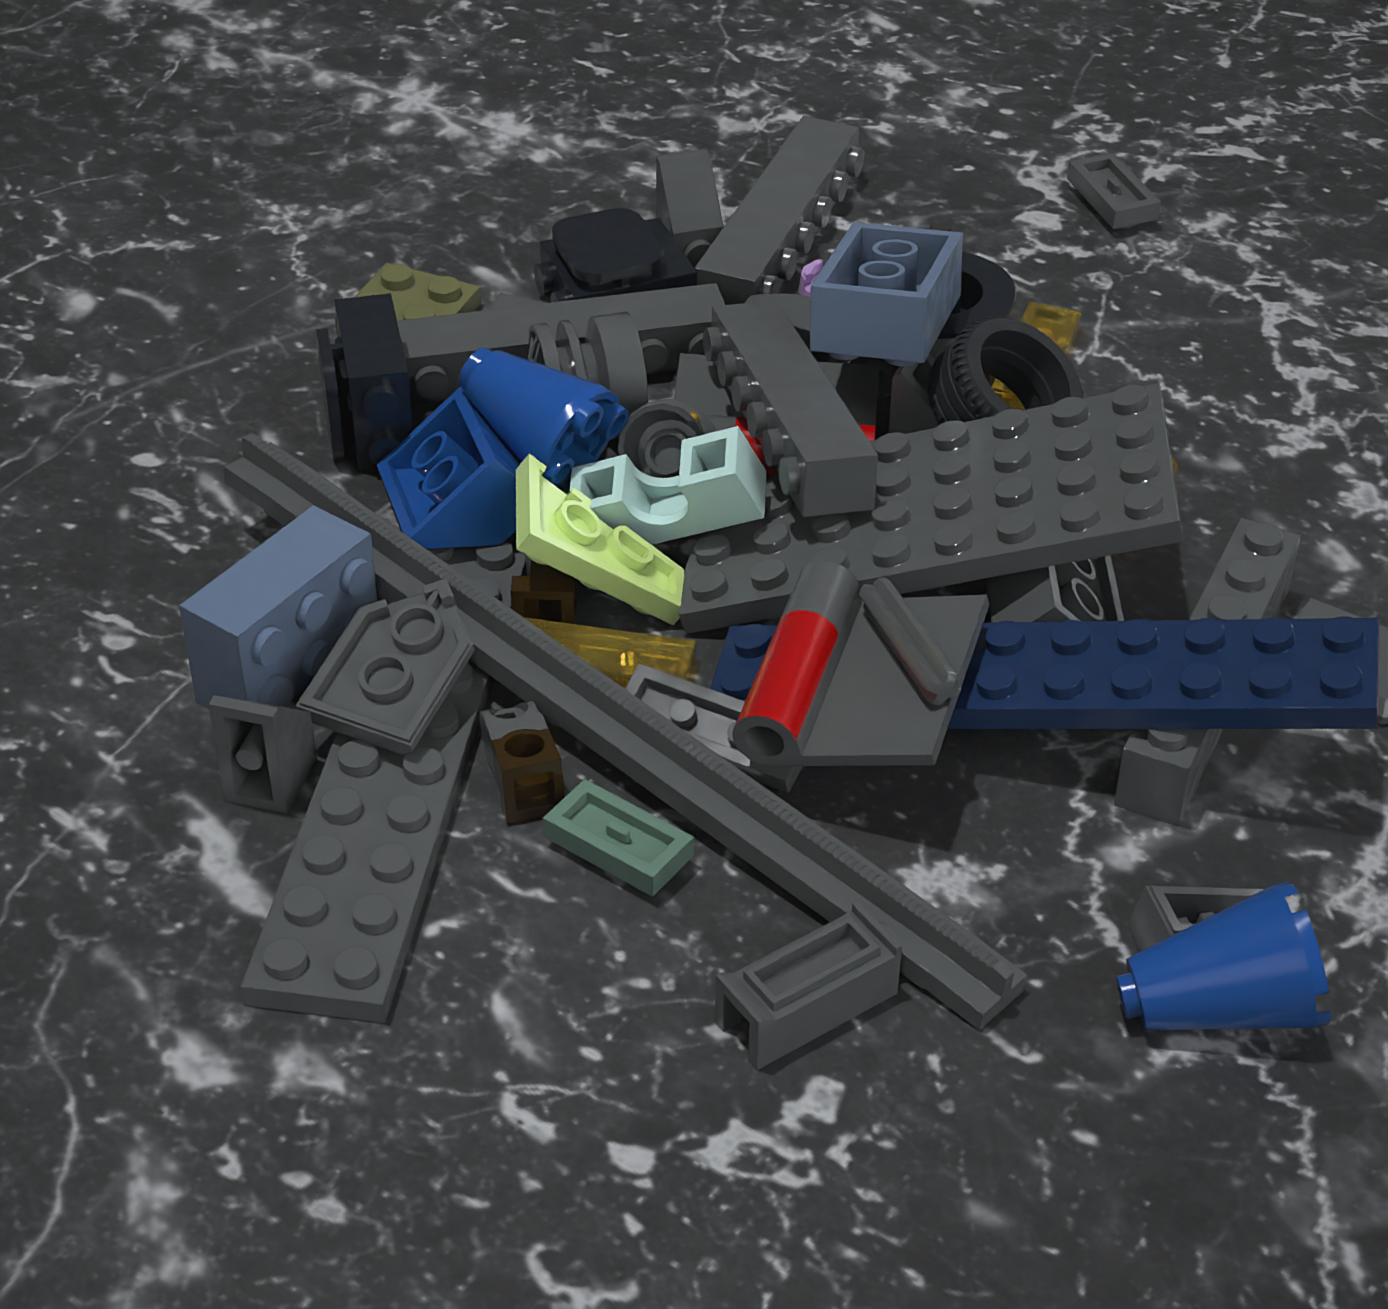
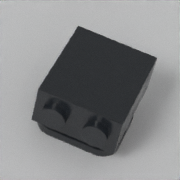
(610, 256)
(365, 380)

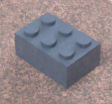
(886, 293)
(278, 611)

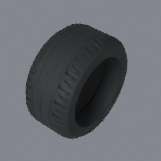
(1007, 351)

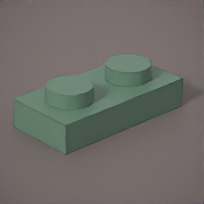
(618, 837)

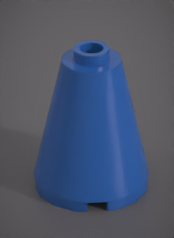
(1231, 971)

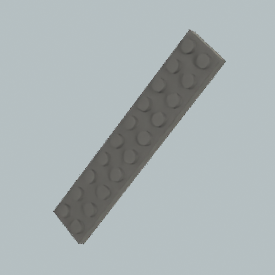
(372, 847)

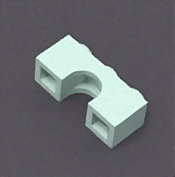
(715, 489)

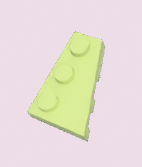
(571, 538)

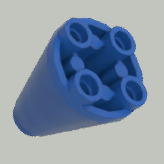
(542, 411)

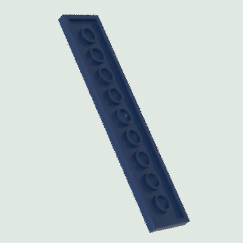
(1146, 674)

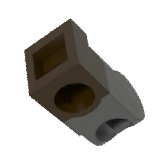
(544, 593)
(522, 761)

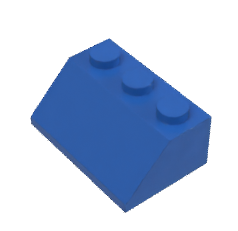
(453, 480)

